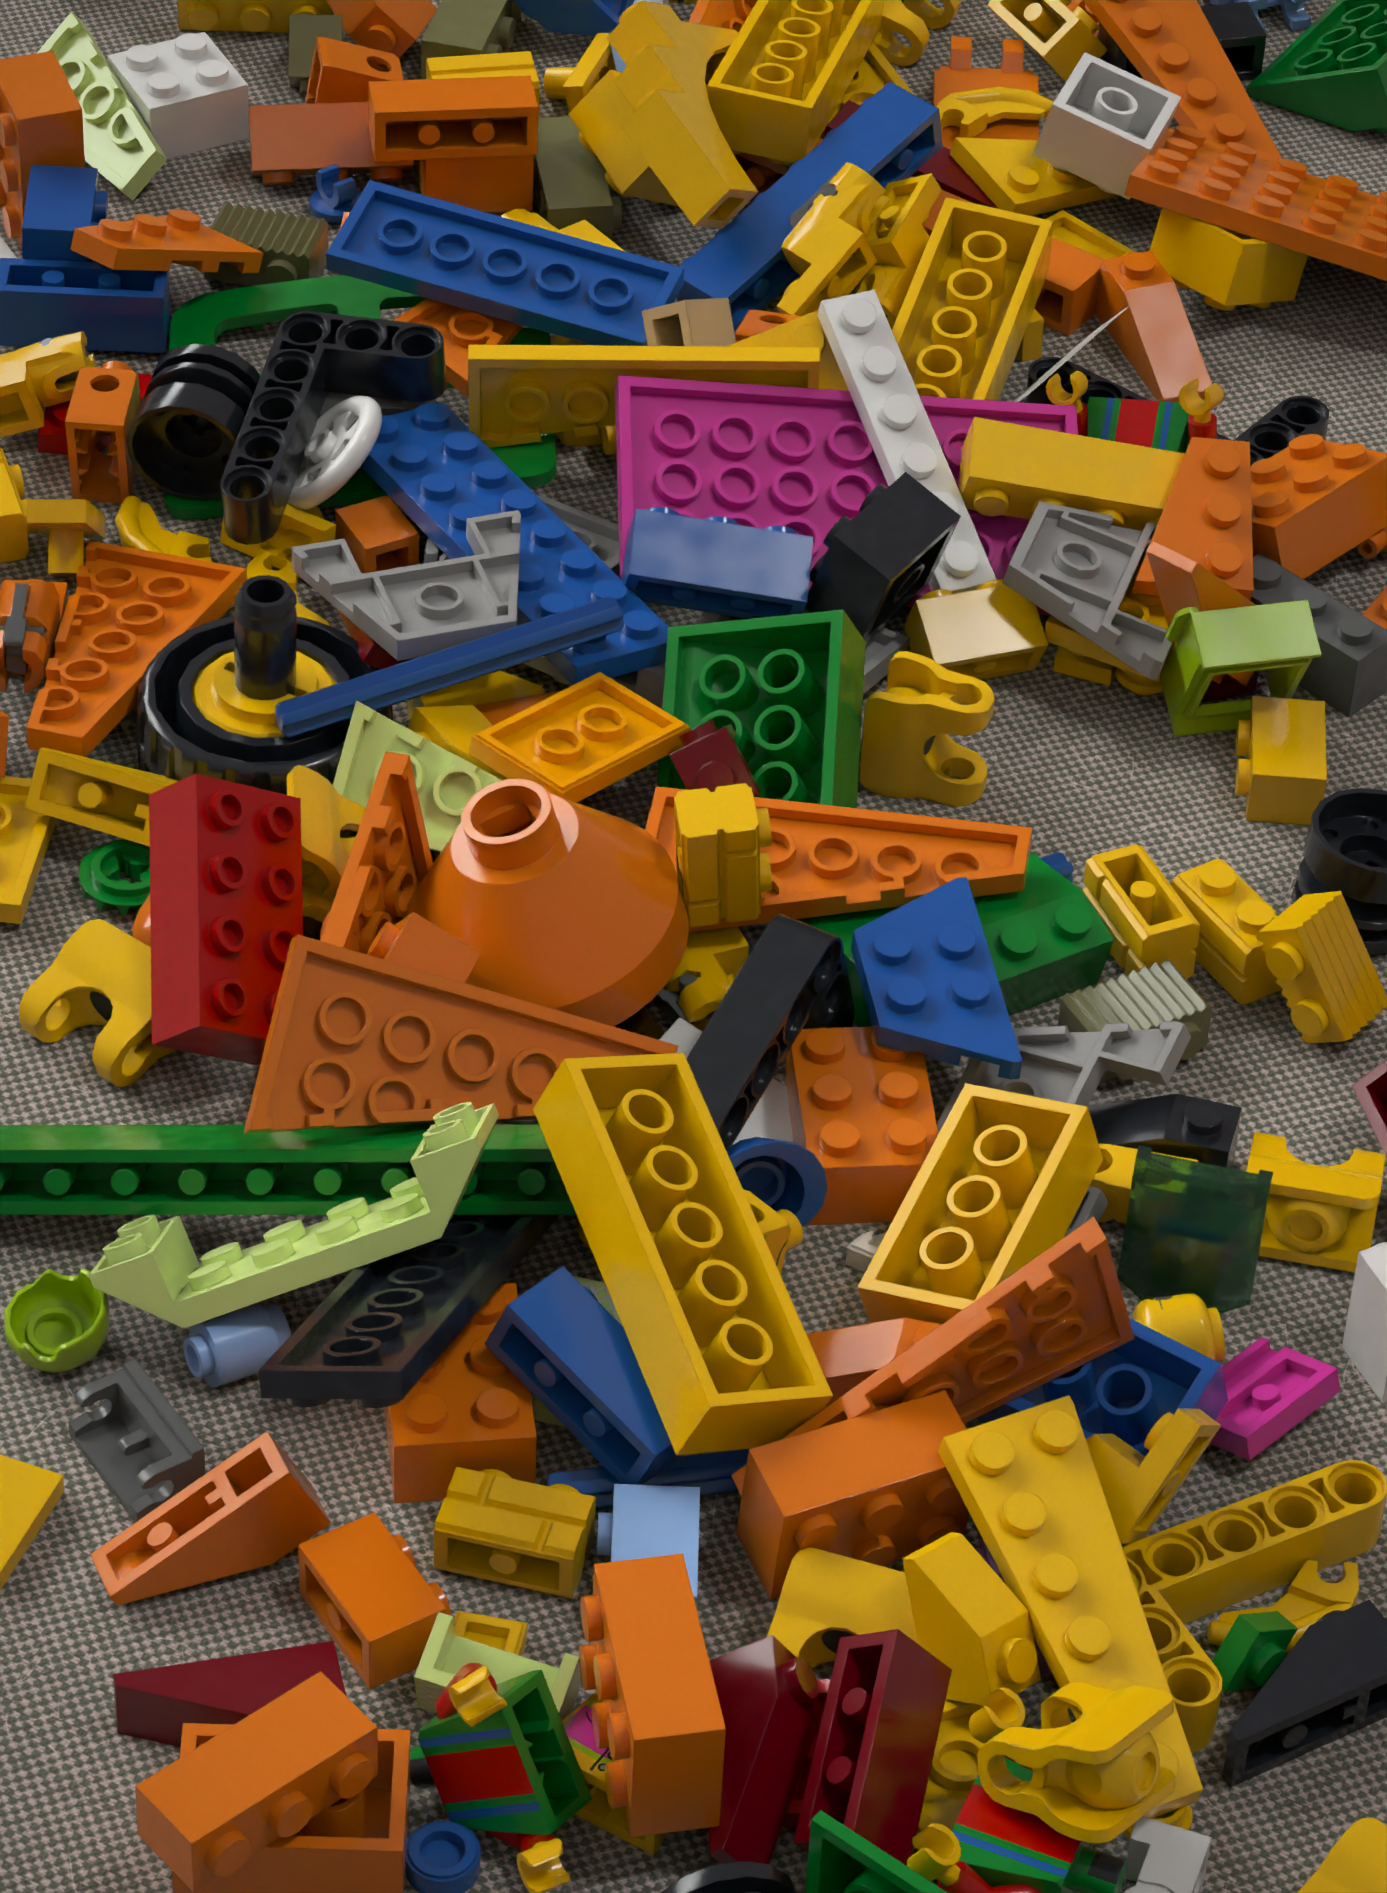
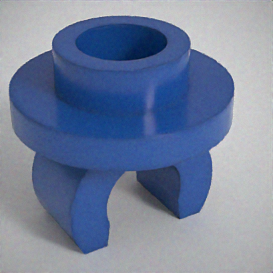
(332, 195)

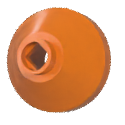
(558, 902)

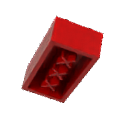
(221, 913)

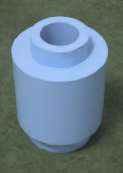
(235, 1343)

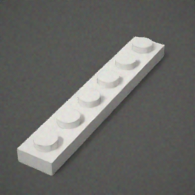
(900, 425)

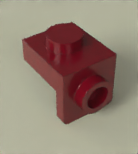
(712, 759)

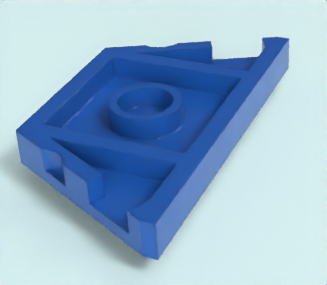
(935, 981)

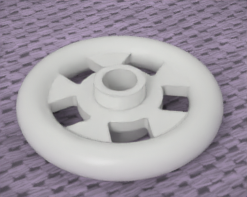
(334, 452)

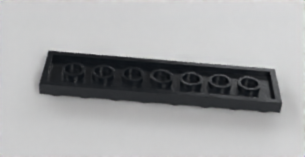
(398, 1314)

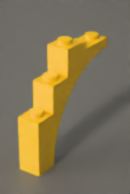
(673, 113)

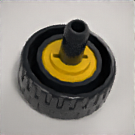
(216, 689)

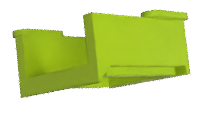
(1229, 641)

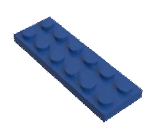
(501, 267)

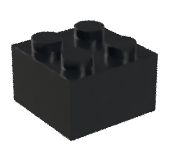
(882, 554)

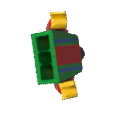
(1142, 421)
(504, 1766)
(1004, 1847)

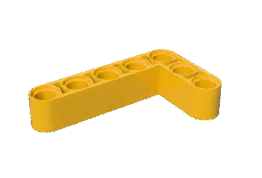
(1239, 1556)

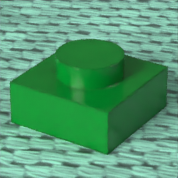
(1253, 1650)

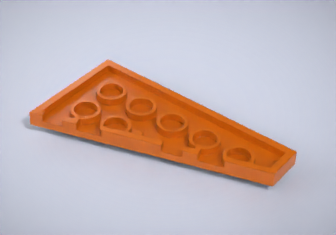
(111, 630)
(864, 858)
(385, 860)
(397, 1045)
(1008, 1341)

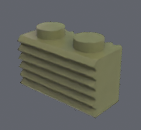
(290, 245)
(1141, 1001)

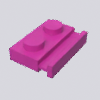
(1270, 1396)

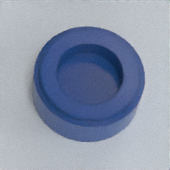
(442, 1858)

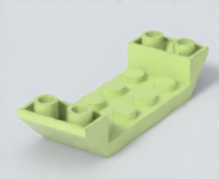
(159, 1272)

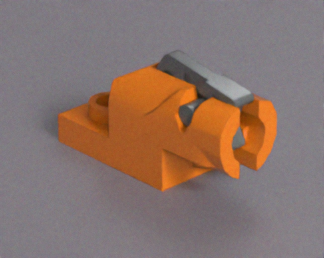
(28, 628)

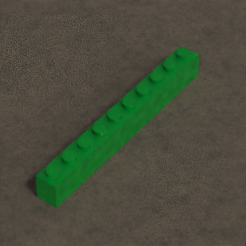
(254, 1173)

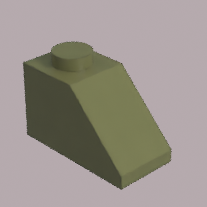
(302, 42)

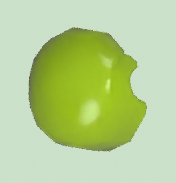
(57, 1321)

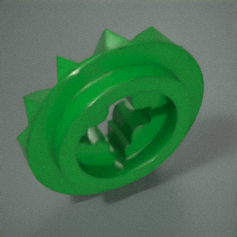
(101, 873)

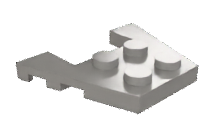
(1080, 572)
(425, 604)
(1070, 1067)

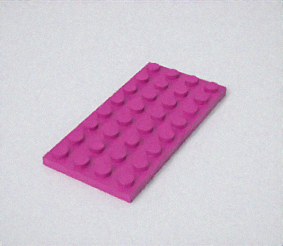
(784, 456)

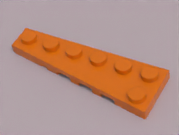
(1180, 53)

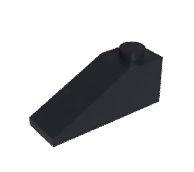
(1171, 1126)
(1316, 1695)

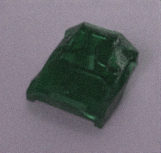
(1193, 1230)

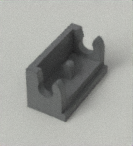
(136, 1440)

